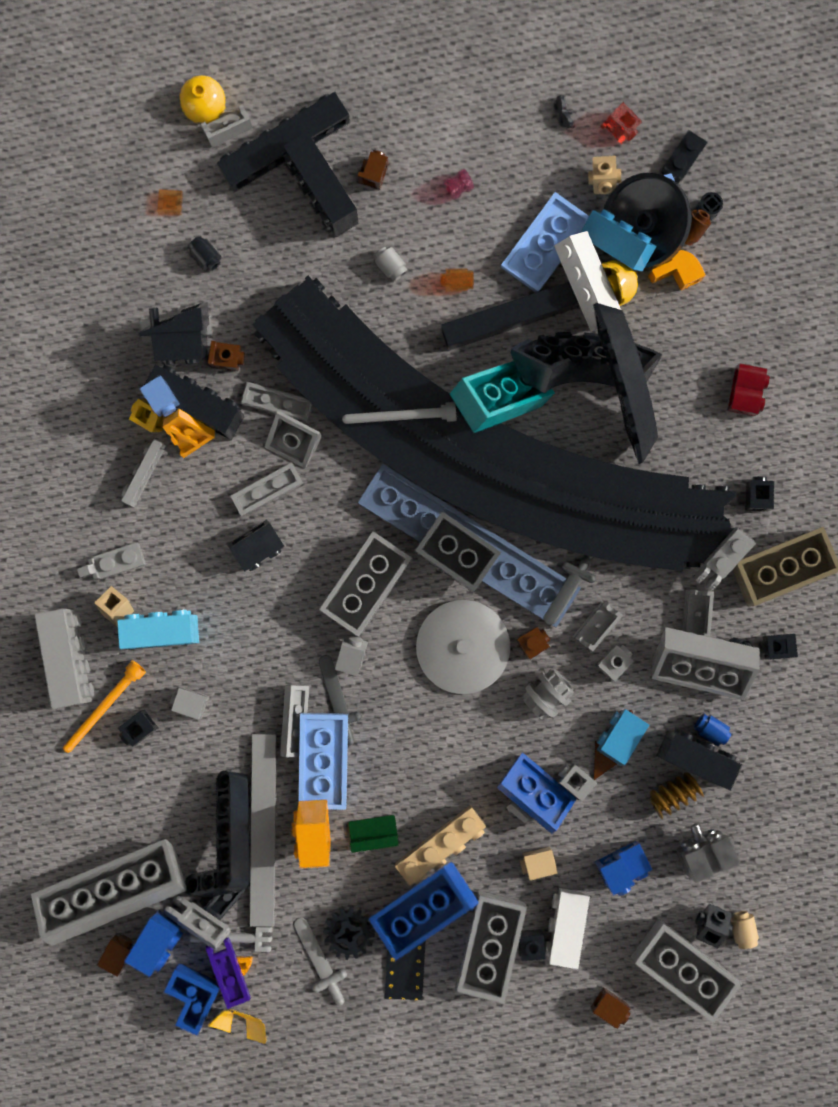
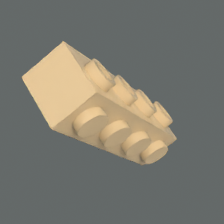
(440, 845)

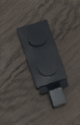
(684, 156)

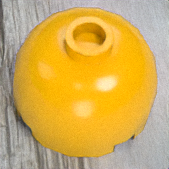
(202, 99)
(622, 280)

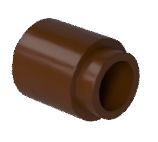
(699, 224)

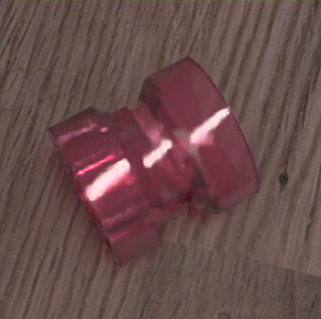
(458, 184)

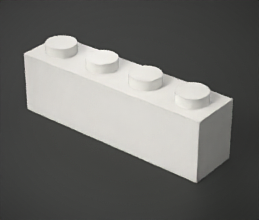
(585, 275)

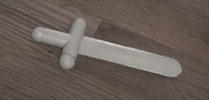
(327, 977)

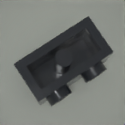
(256, 546)

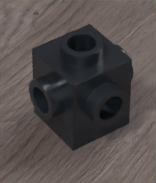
(713, 925)

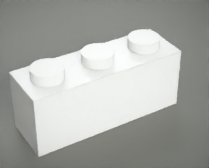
(567, 928)

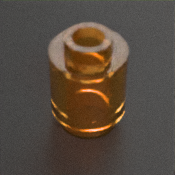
(457, 279)

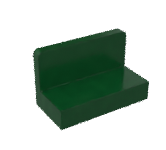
(373, 833)

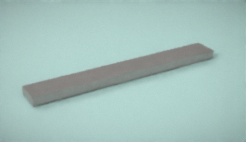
(263, 830)

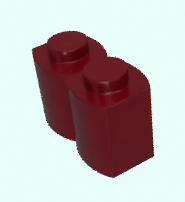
(748, 390)

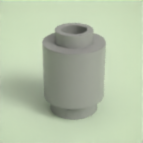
(390, 263)

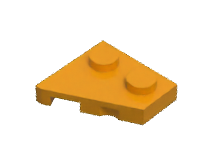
(187, 432)

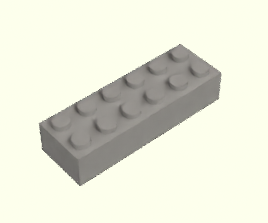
(108, 892)

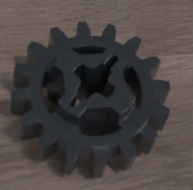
(358, 928)

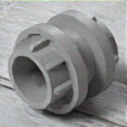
(548, 694)

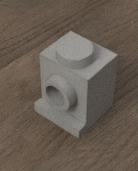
(607, 666)
(584, 784)

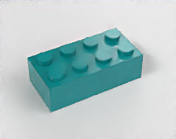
(496, 396)

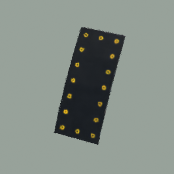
(405, 975)

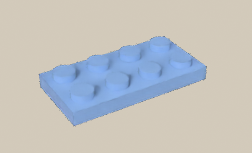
(534, 255)
(323, 758)

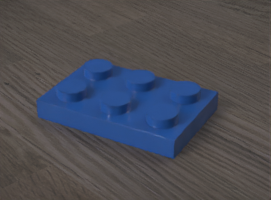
(537, 793)

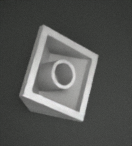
(292, 439)

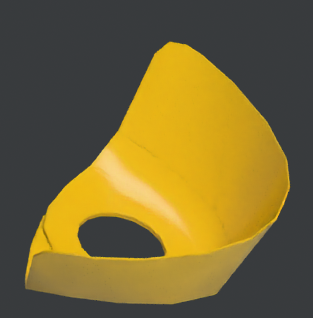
(254, 1026)

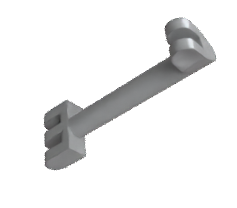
(256, 938)

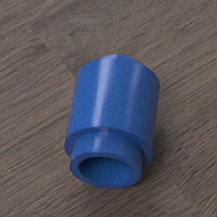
(712, 730)

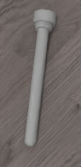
(446, 412)

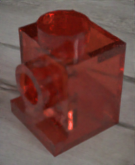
(622, 123)

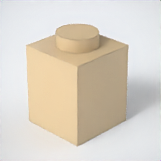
(114, 606)
(538, 863)

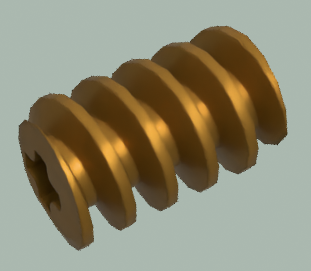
(675, 794)

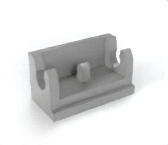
(227, 126)
(698, 612)
(597, 626)

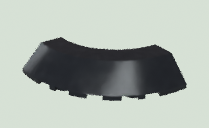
(570, 359)
(627, 378)

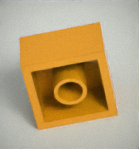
(312, 833)

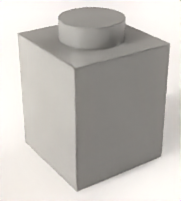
(351, 655)
(189, 703)

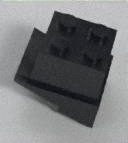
(179, 336)

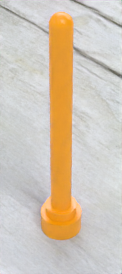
(132, 673)

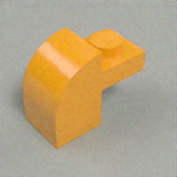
(683, 267)

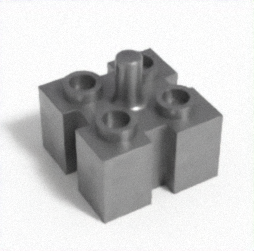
(707, 855)

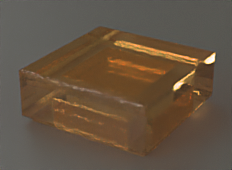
(170, 202)

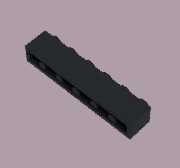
(267, 151)

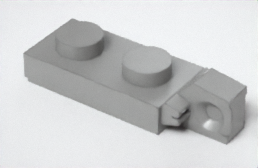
(113, 562)

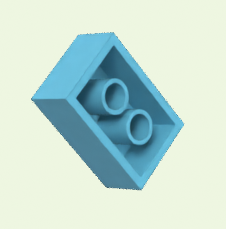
(158, 630)

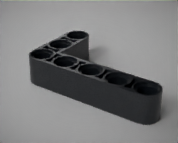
(231, 841)

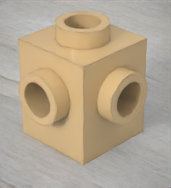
(604, 175)

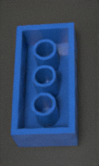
(423, 911)

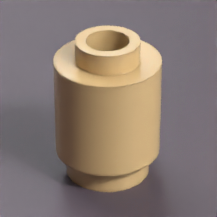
(744, 930)

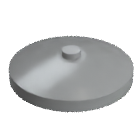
(463, 646)

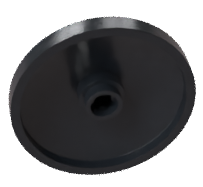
(657, 209)

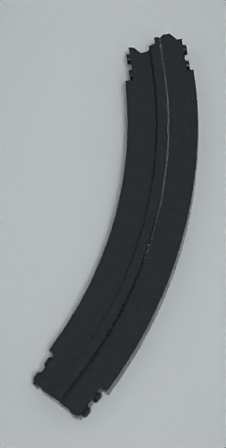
(495, 471)

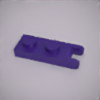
(229, 975)

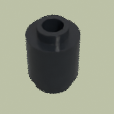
(204, 253)

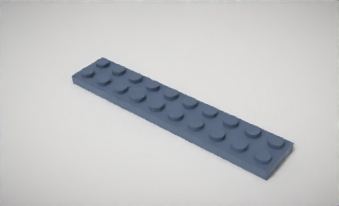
(416, 510)

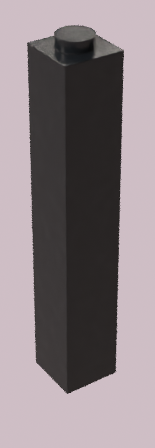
(509, 316)

